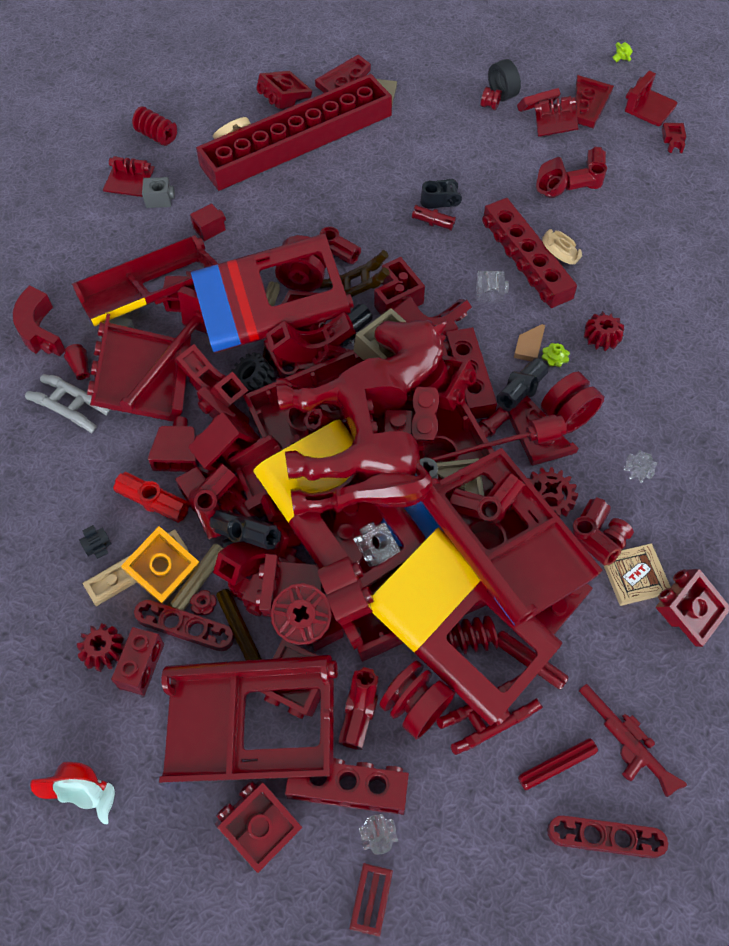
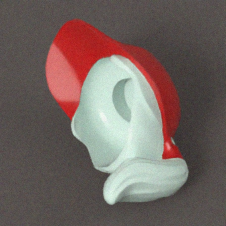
(79, 785)

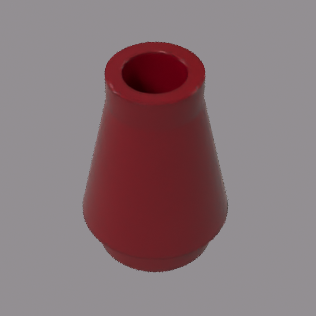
(78, 361)

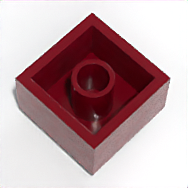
(221, 441)

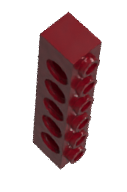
(529, 253)

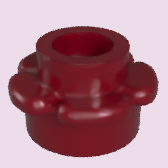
(206, 608)

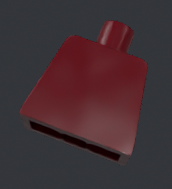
(171, 448)

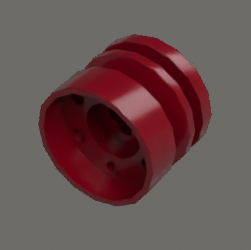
(285, 620)
(412, 695)

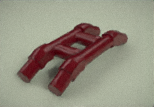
(482, 732)

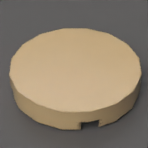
(231, 126)
(561, 246)

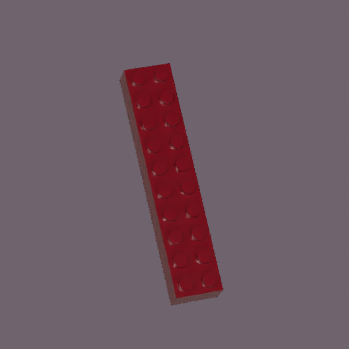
(294, 131)

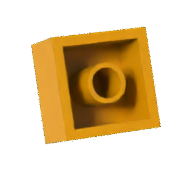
(160, 565)

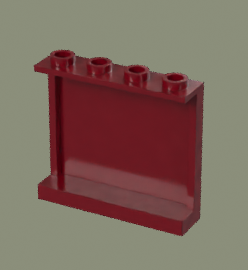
(124, 360)

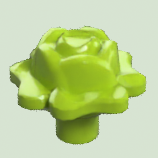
(622, 52)
(555, 355)

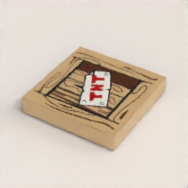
(637, 575)

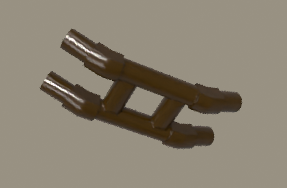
(363, 271)

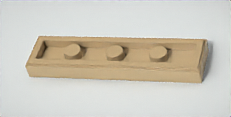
(114, 579)

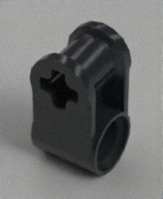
(437, 194)

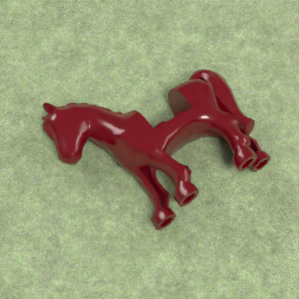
(378, 463)

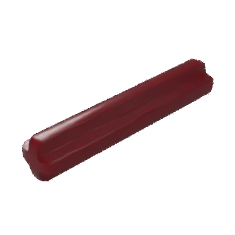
(526, 655)
(557, 764)

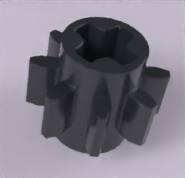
(95, 541)

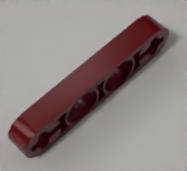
(182, 629)
(607, 831)

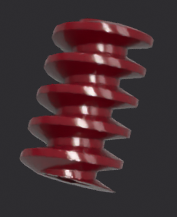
(154, 126)
(474, 634)

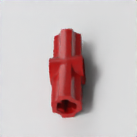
(162, 503)

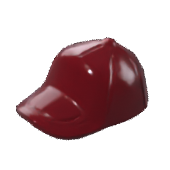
(552, 178)

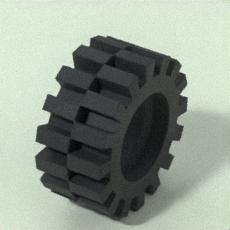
(254, 371)

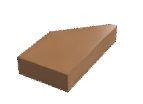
(529, 344)

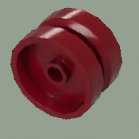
(301, 274)
(573, 401)

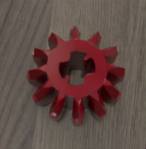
(604, 331)
(94, 640)

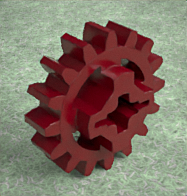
(551, 487)

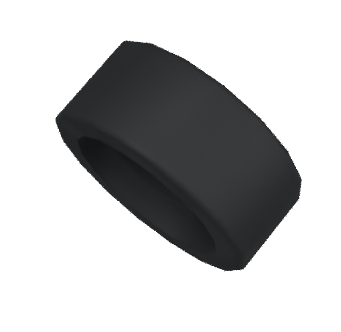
(504, 77)

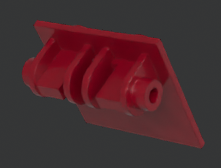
(556, 117)
(127, 176)

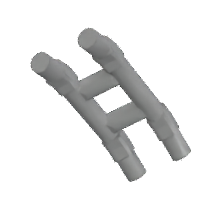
(71, 411)

